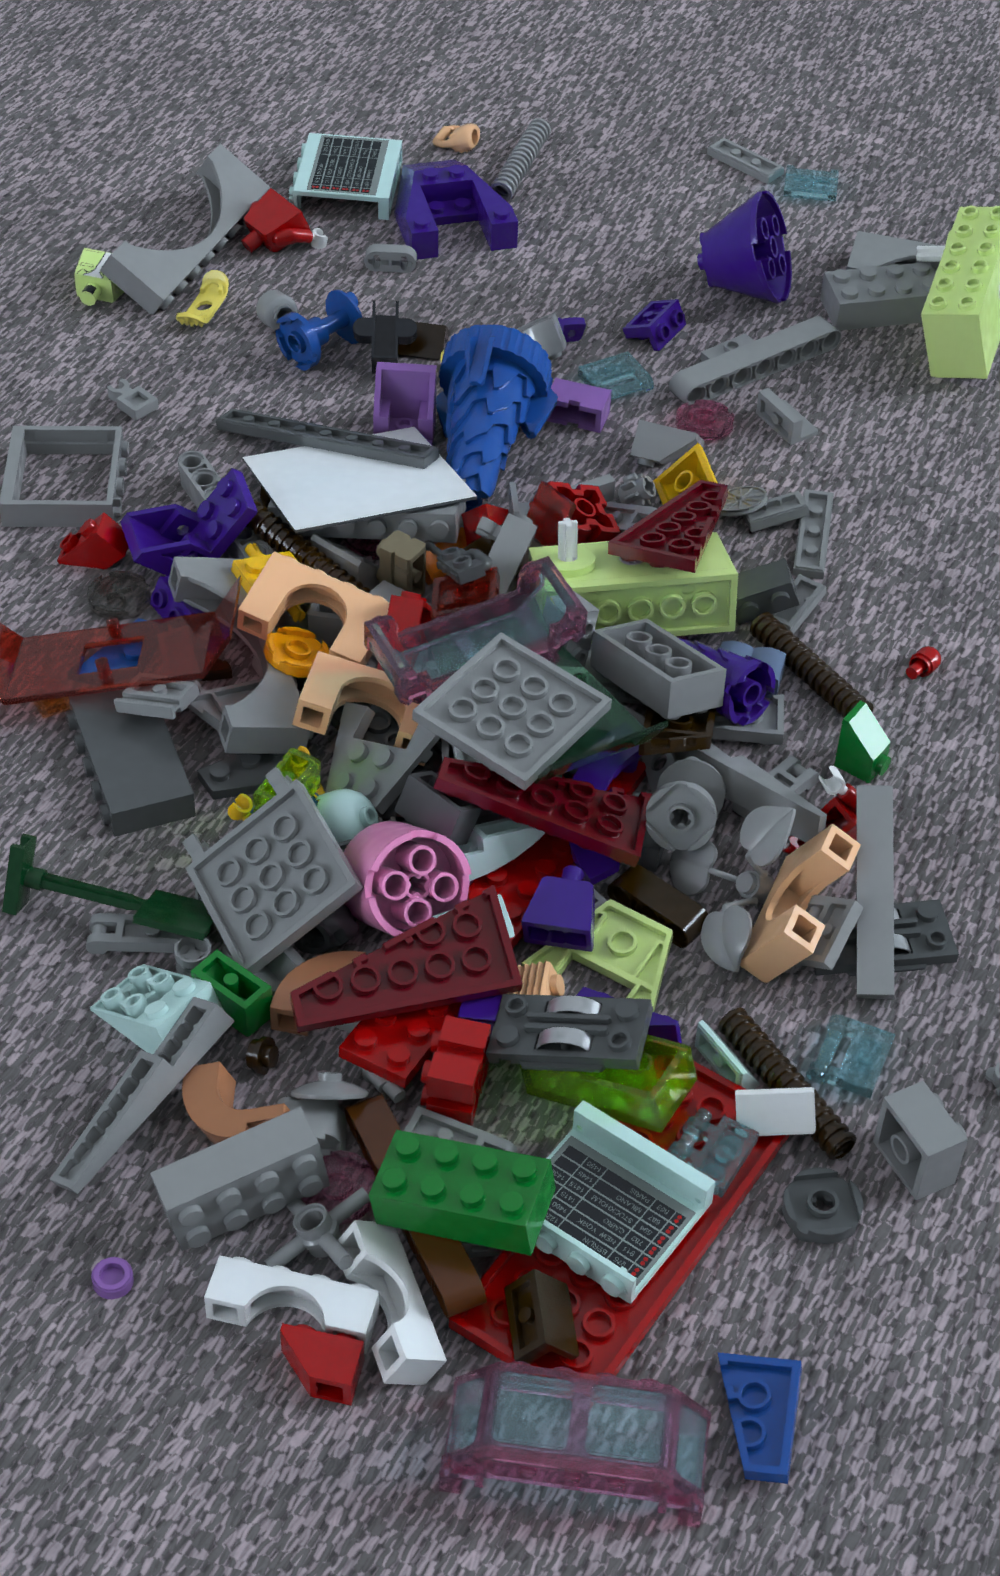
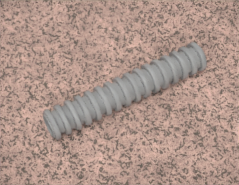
(521, 158)

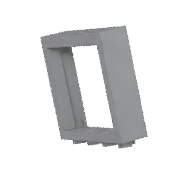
(61, 441)

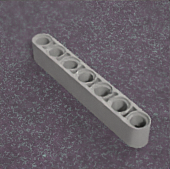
(755, 360)

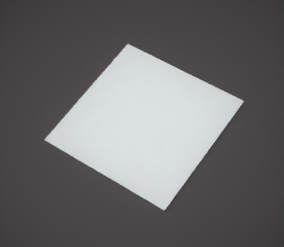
(334, 488)

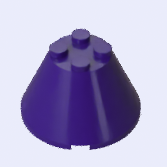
(748, 251)

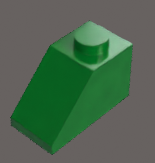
(862, 745)
(238, 990)

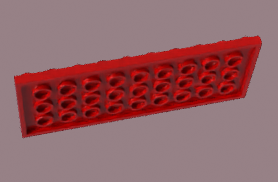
(604, 1324)

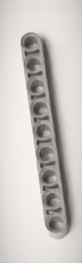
(199, 481)

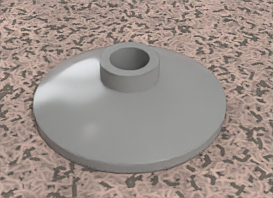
(329, 1088)

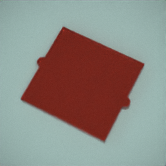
(546, 510)

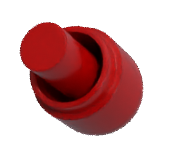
(924, 658)

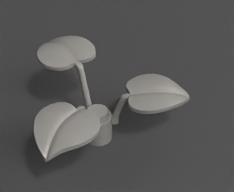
(728, 932)

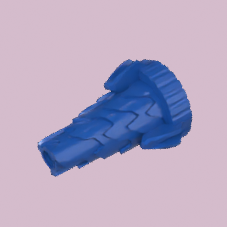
(490, 388)

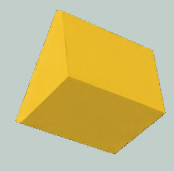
(684, 473)

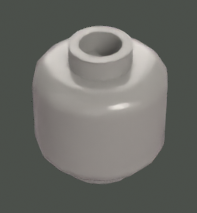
(274, 305)

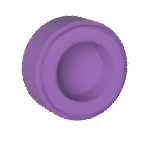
(112, 1278)

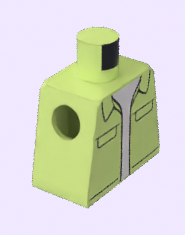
(90, 282)

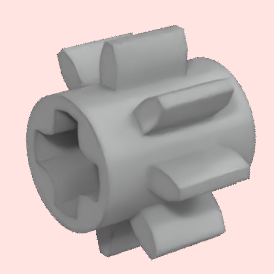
(637, 490)

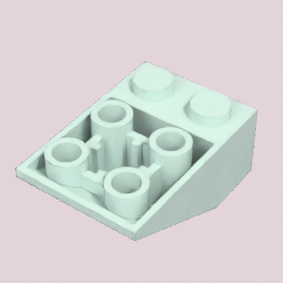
(150, 1003)

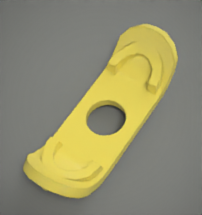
(212, 292)

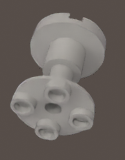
(685, 805)

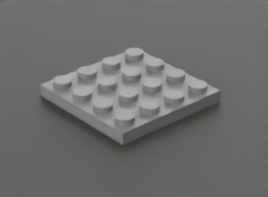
(512, 710)

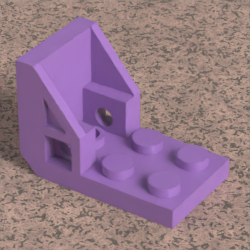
(405, 398)

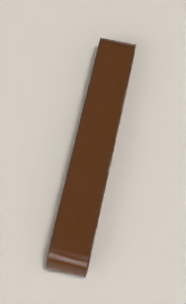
(440, 1258)

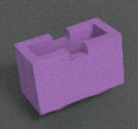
(580, 405)

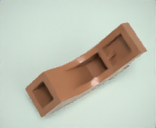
(281, 1009)
(209, 1101)

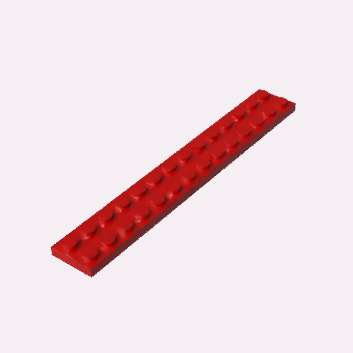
(402, 1042)

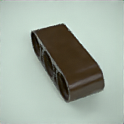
(660, 902)

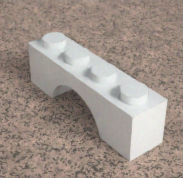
(246, 1289)
(410, 1347)

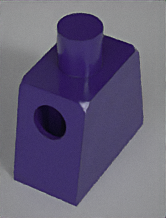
(562, 912)

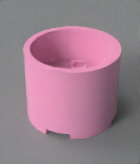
(386, 859)

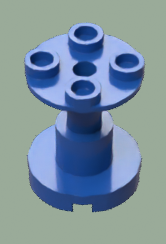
(303, 338)

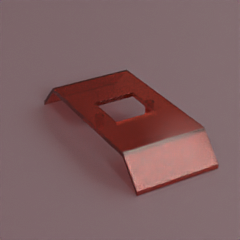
(170, 652)

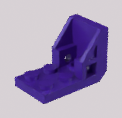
(206, 533)

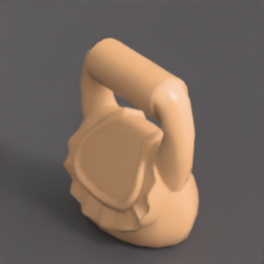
(460, 139)

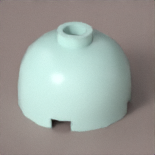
(346, 812)

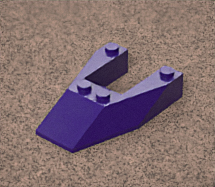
(450, 194)

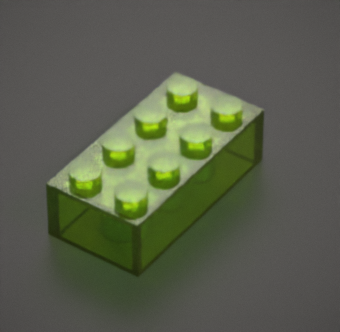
(628, 1095)

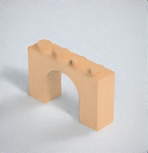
(290, 583)
(339, 681)
(784, 929)

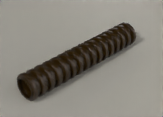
(284, 539)
(807, 664)
(779, 1073)

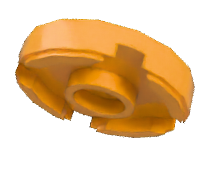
(293, 650)

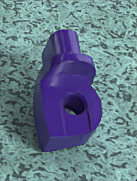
(575, 324)

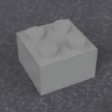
(920, 1140)

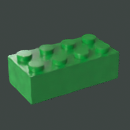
(463, 1192)

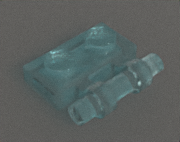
(724, 1150)

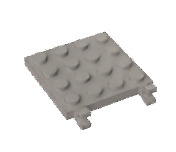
(272, 875)

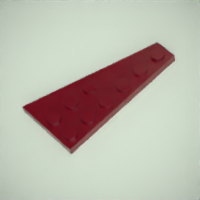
(675, 531)
(558, 806)
(428, 966)

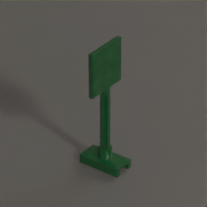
(160, 911)

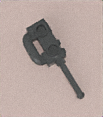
(461, 564)

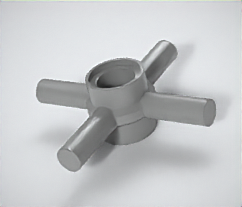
(319, 1231)

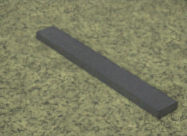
(328, 438)

